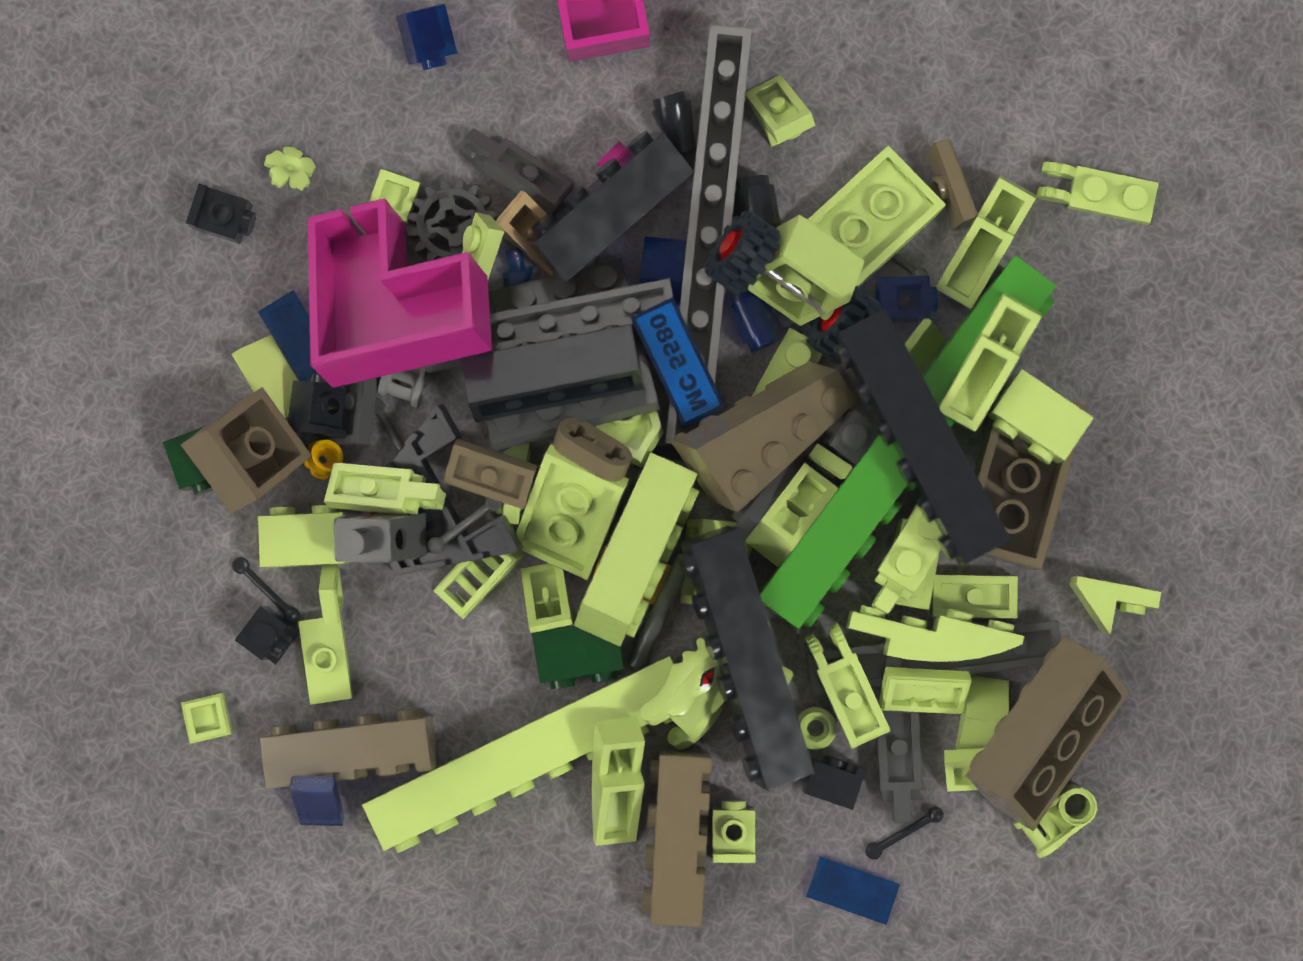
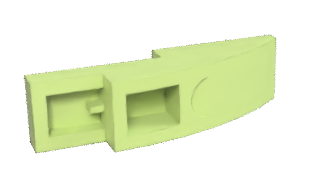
(950, 639)

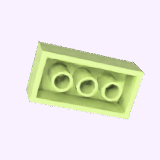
(632, 558)

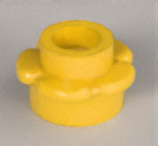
(327, 450)

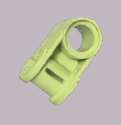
(1059, 824)

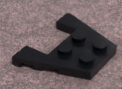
(488, 541)

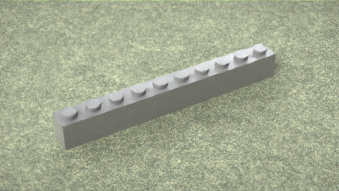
(712, 192)

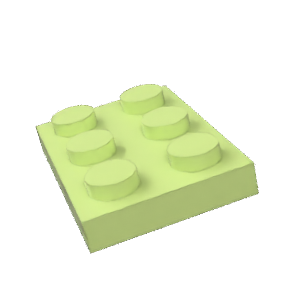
(879, 211)
(568, 514)

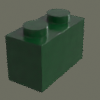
(574, 653)

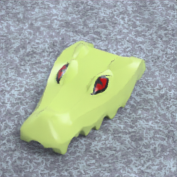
(688, 698)

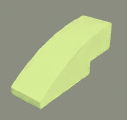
(986, 241)
(990, 361)
(617, 780)

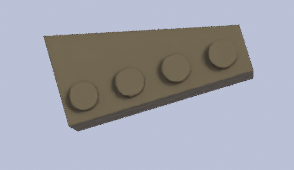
(763, 433)
(351, 749)
(679, 838)

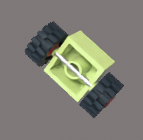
(796, 273)

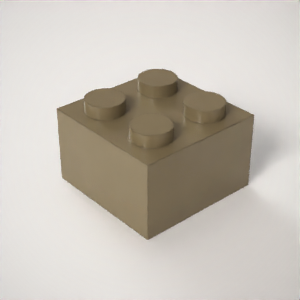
(246, 450)

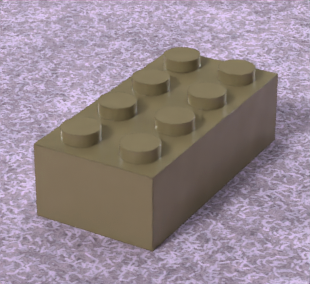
(1022, 493)
(1047, 732)

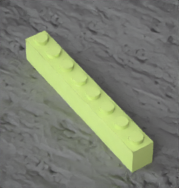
(508, 762)

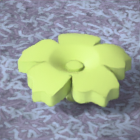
(290, 167)

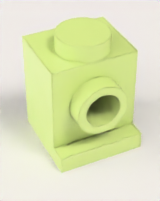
(738, 850)

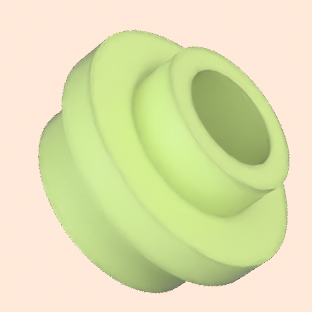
(829, 727)

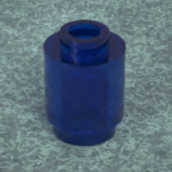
(753, 321)

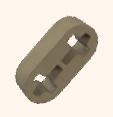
(592, 449)

